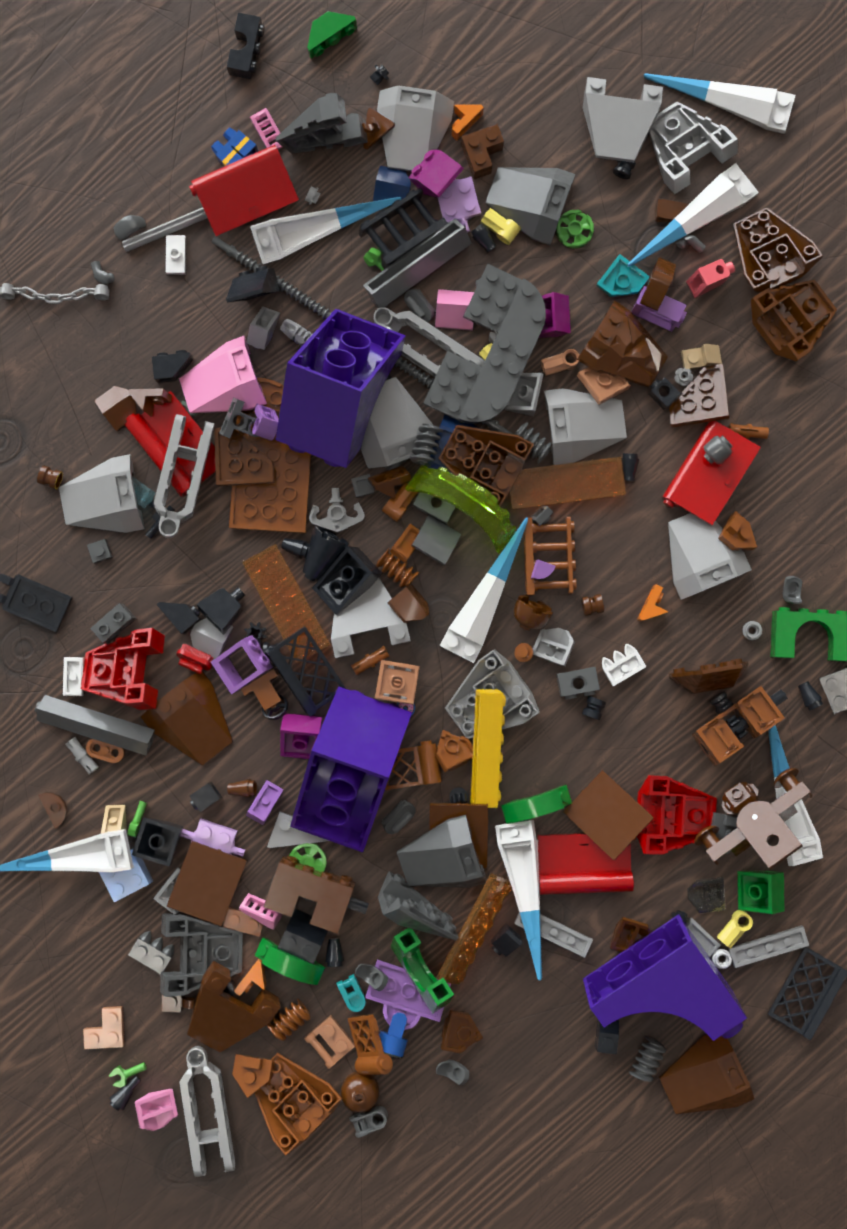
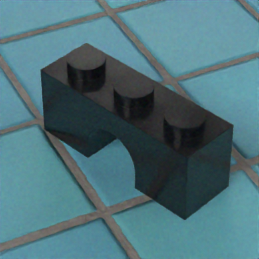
(242, 62)

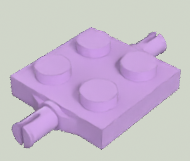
(460, 202)
(215, 837)

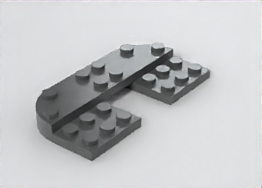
(517, 315)

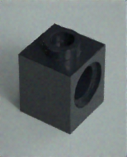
(662, 401)
(205, 797)

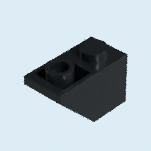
(170, 367)

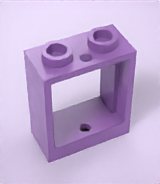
(668, 316)
(228, 672)

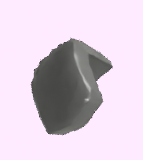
(128, 225)
(792, 590)
(372, 975)
(454, 1071)

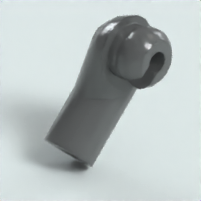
(691, 240)

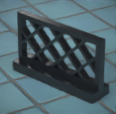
(291, 679)
(822, 1003)

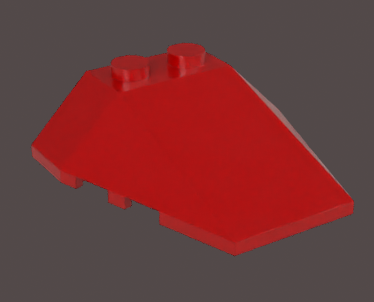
(677, 813)

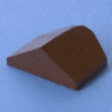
(116, 406)
(409, 605)
(628, 933)

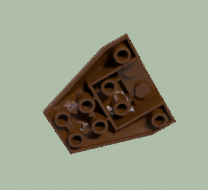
(773, 250)
(486, 458)
(710, 676)
(706, 1078)

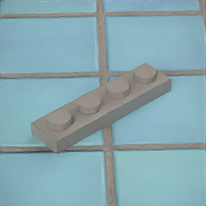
(561, 935)
(768, 946)

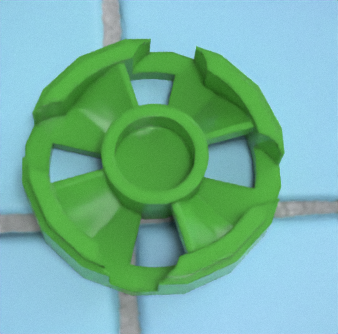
(574, 229)
(308, 858)

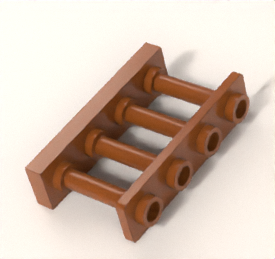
(532, 547)

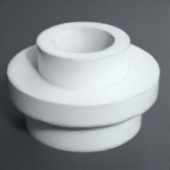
(727, 961)

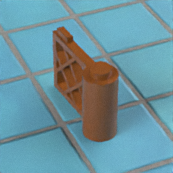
(426, 766)
(370, 1060)

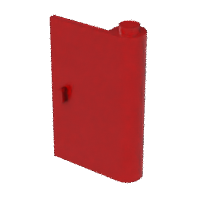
(237, 187)
(154, 436)
(701, 485)
(578, 868)

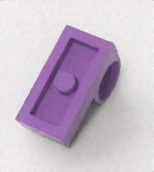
(265, 423)
(264, 802)

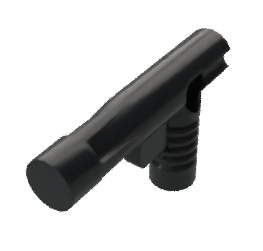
(155, 527)

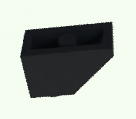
(181, 615)
(506, 940)
(607, 1037)

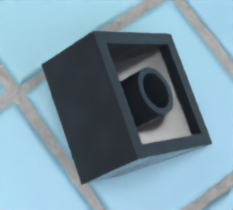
(157, 841)
(302, 937)

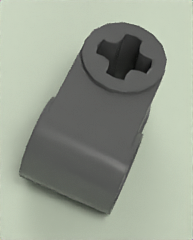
(366, 1123)

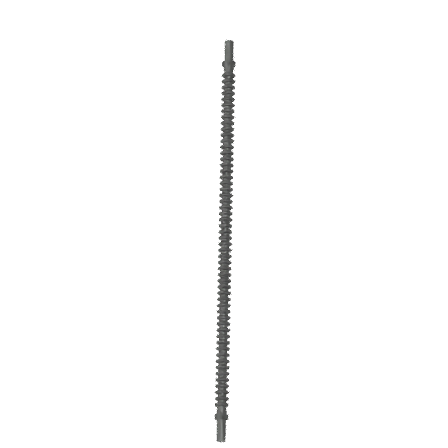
(231, 251)

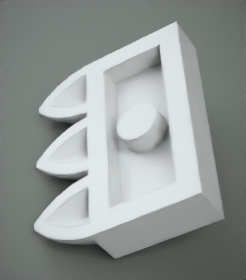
(624, 665)

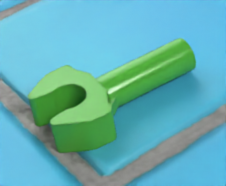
(373, 257)
(135, 824)
(126, 1073)

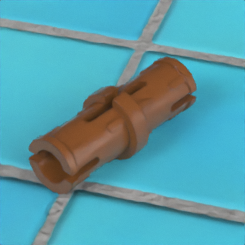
(750, 431)
(370, 660)

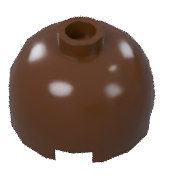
(531, 614)
(359, 1092)

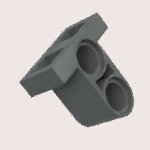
(245, 424)

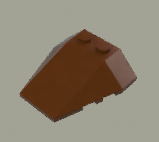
(792, 317)
(191, 719)

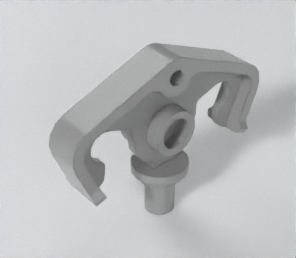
(336, 516)

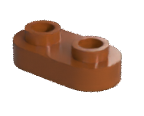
(105, 752)

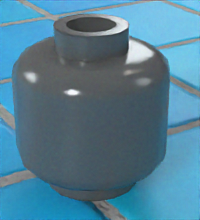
(718, 450)

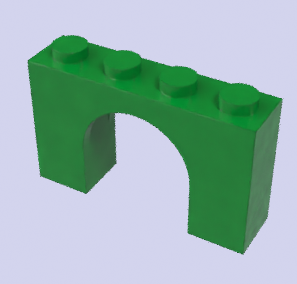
(787, 622)
(433, 991)

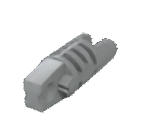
(295, 332)

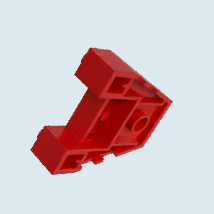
(119, 669)

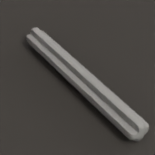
(164, 229)

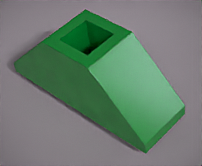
(328, 31)

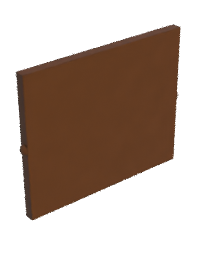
(608, 815)
(478, 821)
(206, 883)

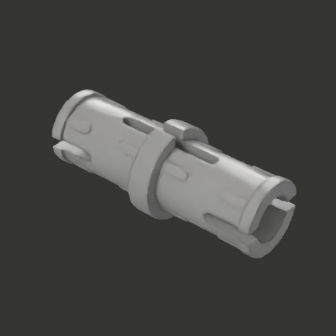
(82, 755)

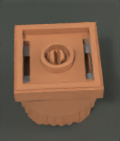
(397, 682)

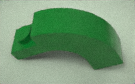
(536, 805)
(288, 964)

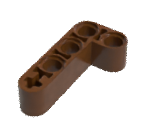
(658, 284)

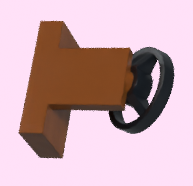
(267, 695)

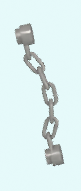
(8, 292)

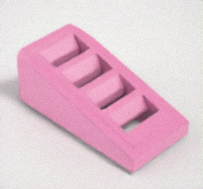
(260, 116)
(265, 919)

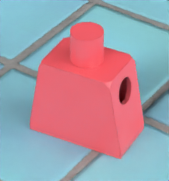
(710, 277)

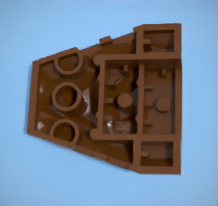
(623, 348)

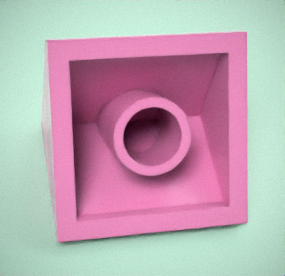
(451, 309)

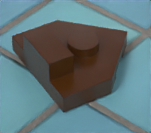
(459, 1032)

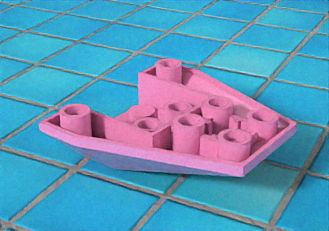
(220, 378)

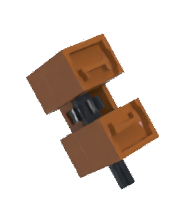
(754, 712)

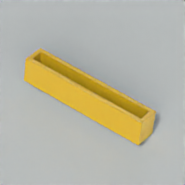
(487, 747)

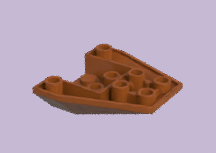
(295, 1103)

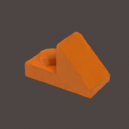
(469, 115)
(650, 609)
(255, 974)

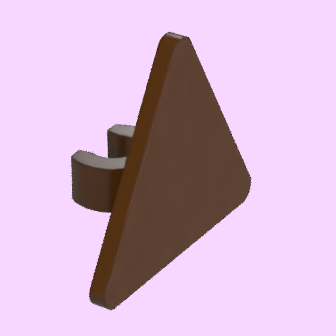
(376, 127)

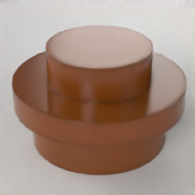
(524, 652)

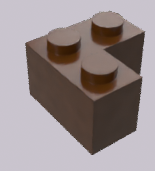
(478, 147)

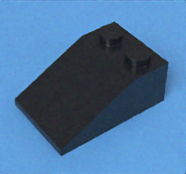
(253, 285)
(346, 579)

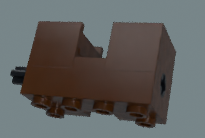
(328, 890)

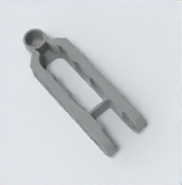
(393, 321)
(169, 520)
(197, 1064)

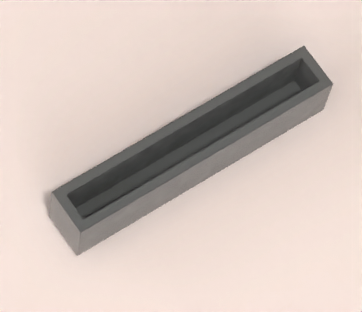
(417, 263)

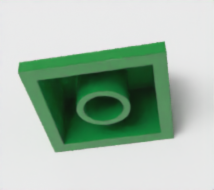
(761, 891)

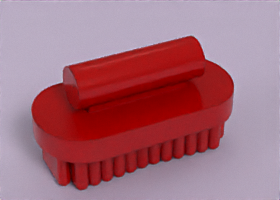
(194, 659)

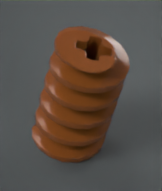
(396, 569)
(289, 1021)

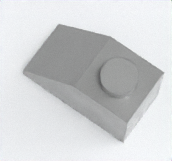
(262, 328)

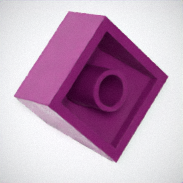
(435, 173)
(557, 315)
(298, 735)

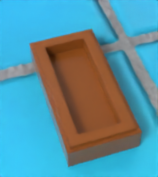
(403, 548)

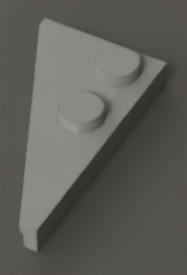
(286, 836)

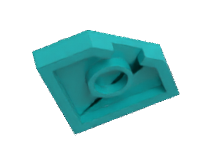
(621, 279)

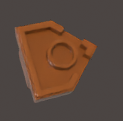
(738, 533)
(453, 751)
(252, 1073)

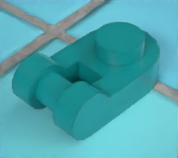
(354, 1000)

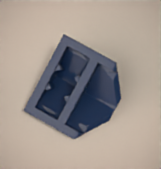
(391, 184)

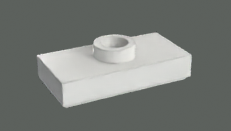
(175, 254)
(73, 676)

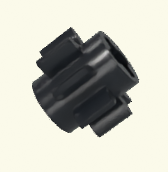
(261, 635)

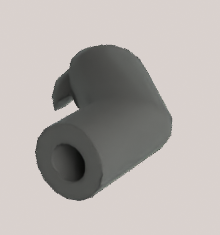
(101, 276)

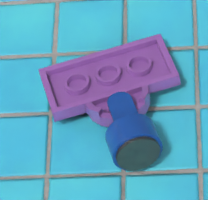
(401, 1007)

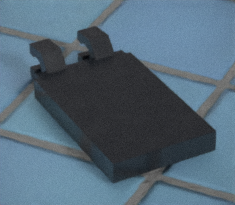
(34, 601)

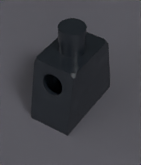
(222, 608)

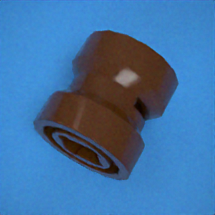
(50, 477)
(592, 604)

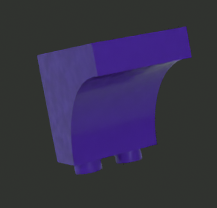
(335, 387)
(349, 768)
(666, 975)

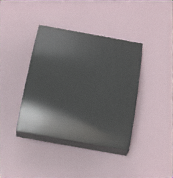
(436, 540)

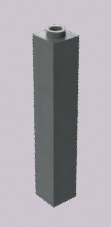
(95, 725)

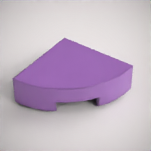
(542, 570)

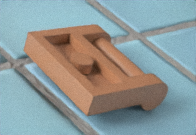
(334, 1037)

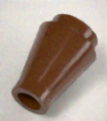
(243, 788)

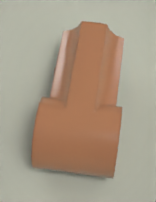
(558, 362)

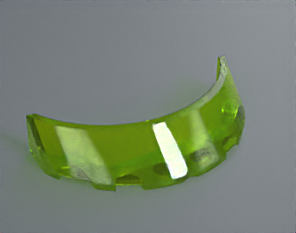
(468, 498)

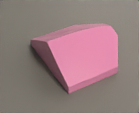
(156, 1109)

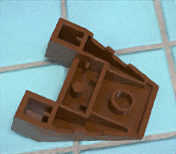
(223, 1019)

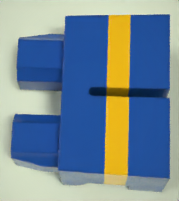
(236, 148)

